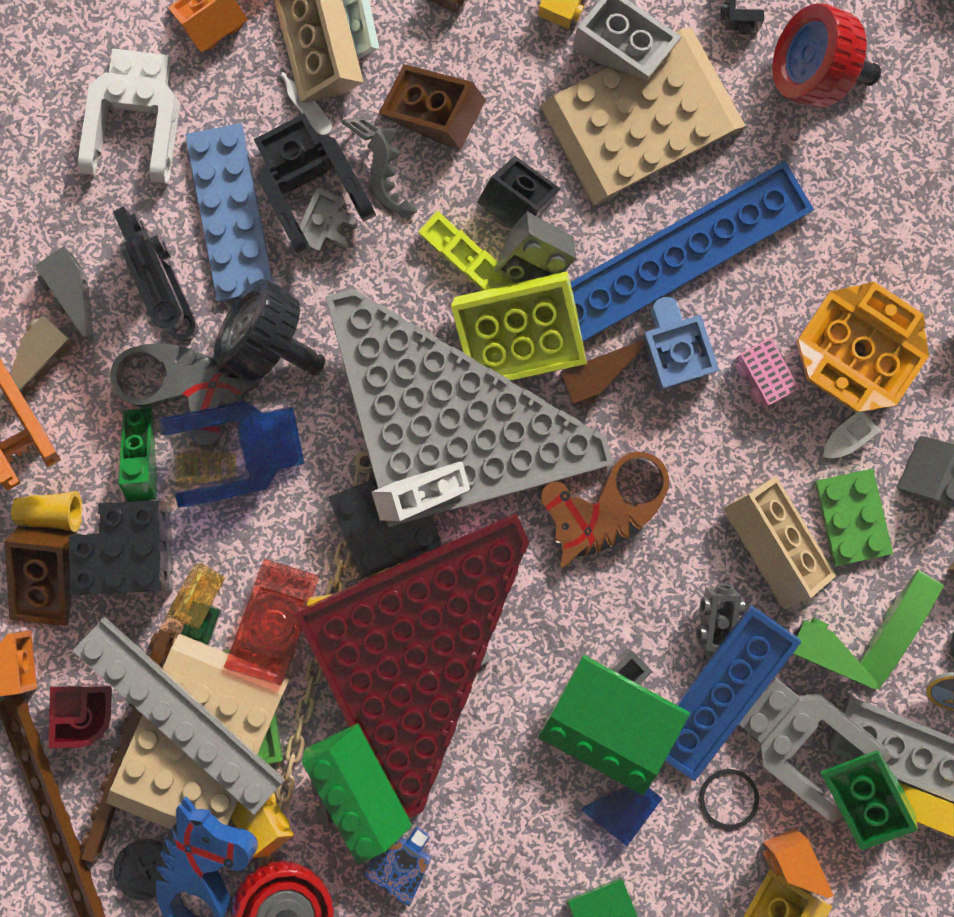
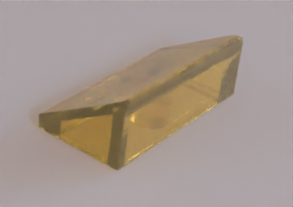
(196, 595)

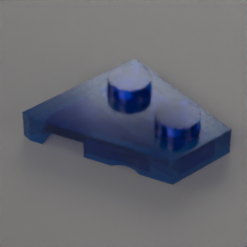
(623, 812)

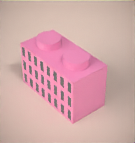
(766, 373)

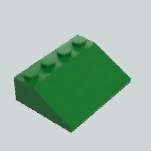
(613, 725)

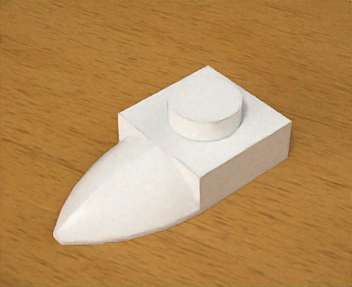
(850, 435)

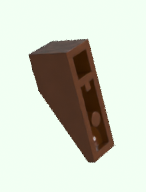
(589, 380)

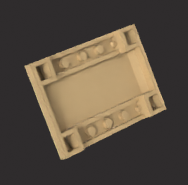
(631, 127)
(160, 773)

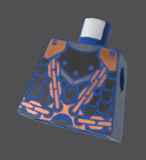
(401, 866)

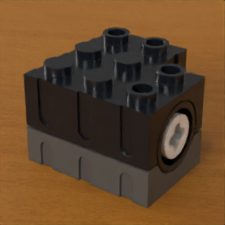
(127, 553)

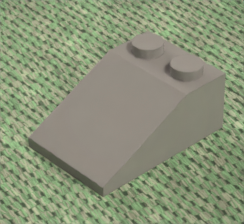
(624, 38)

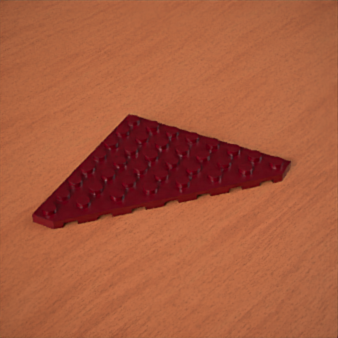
(411, 646)

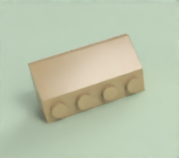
(319, 47)
(780, 543)

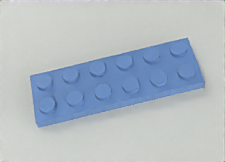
(228, 209)

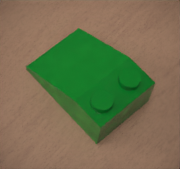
(870, 800)

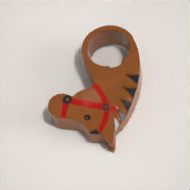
(593, 527)

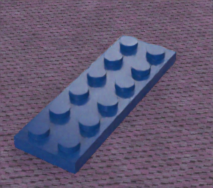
(729, 688)

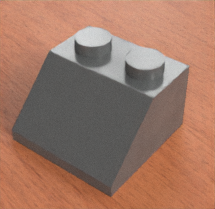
(931, 473)

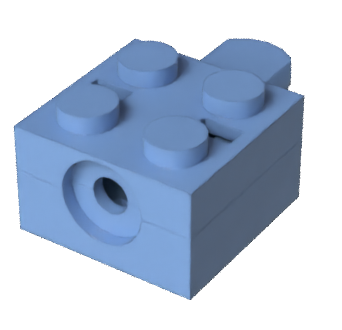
(675, 345)

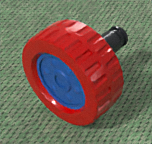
(822, 56)

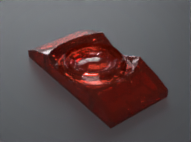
(269, 624)

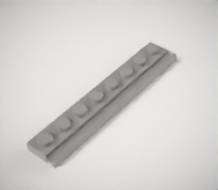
(179, 715)

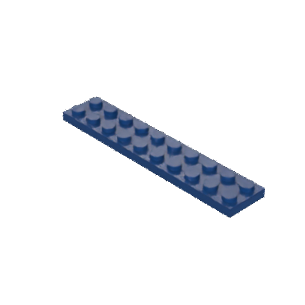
(688, 249)

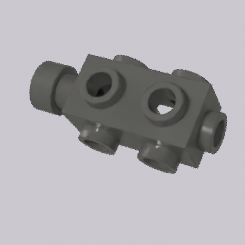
(722, 615)

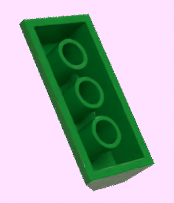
(356, 793)

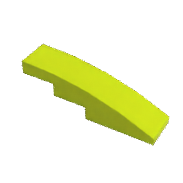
(462, 252)

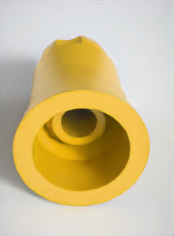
(49, 511)

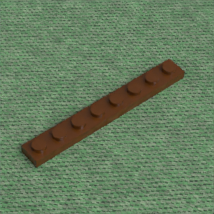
(50, 807)
(102, 812)

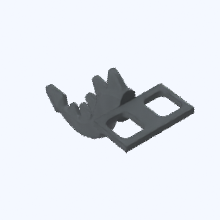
(381, 166)

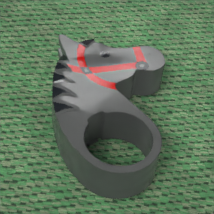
(187, 376)

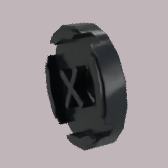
(137, 868)

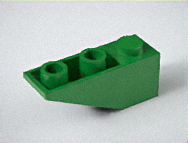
(138, 456)

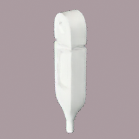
(315, 115)

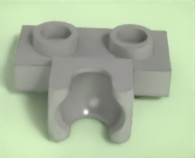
(324, 221)

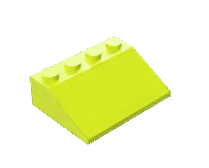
(522, 327)

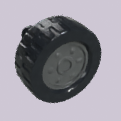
(261, 332)

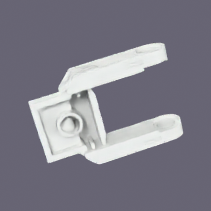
(135, 84)

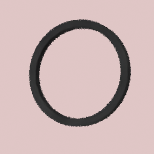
(702, 801)

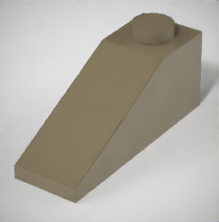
(38, 353)

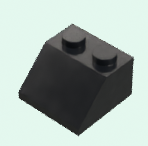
(515, 191)

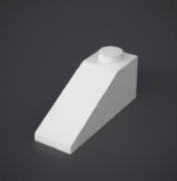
(420, 492)

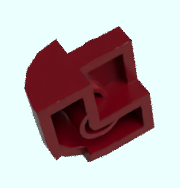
(78, 714)

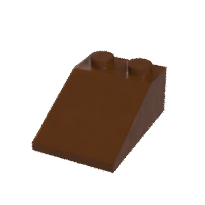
(433, 105)
(38, 575)

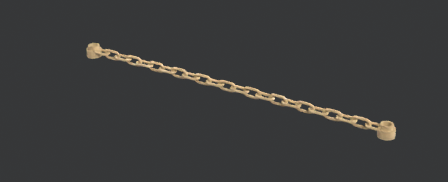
(312, 681)

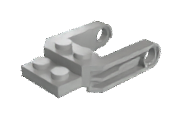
(782, 726)

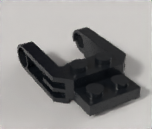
(296, 157)
(154, 275)

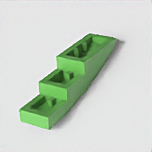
(900, 626)

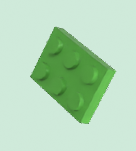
(853, 517)

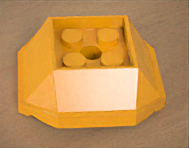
(887, 329)

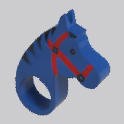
(192, 857)

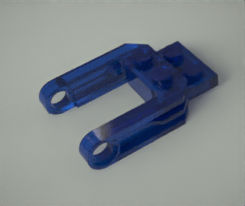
(266, 442)

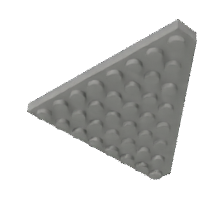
(440, 407)

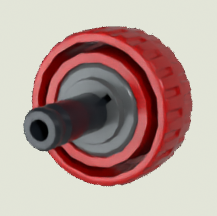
(282, 891)

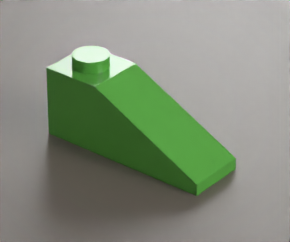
(827, 651)

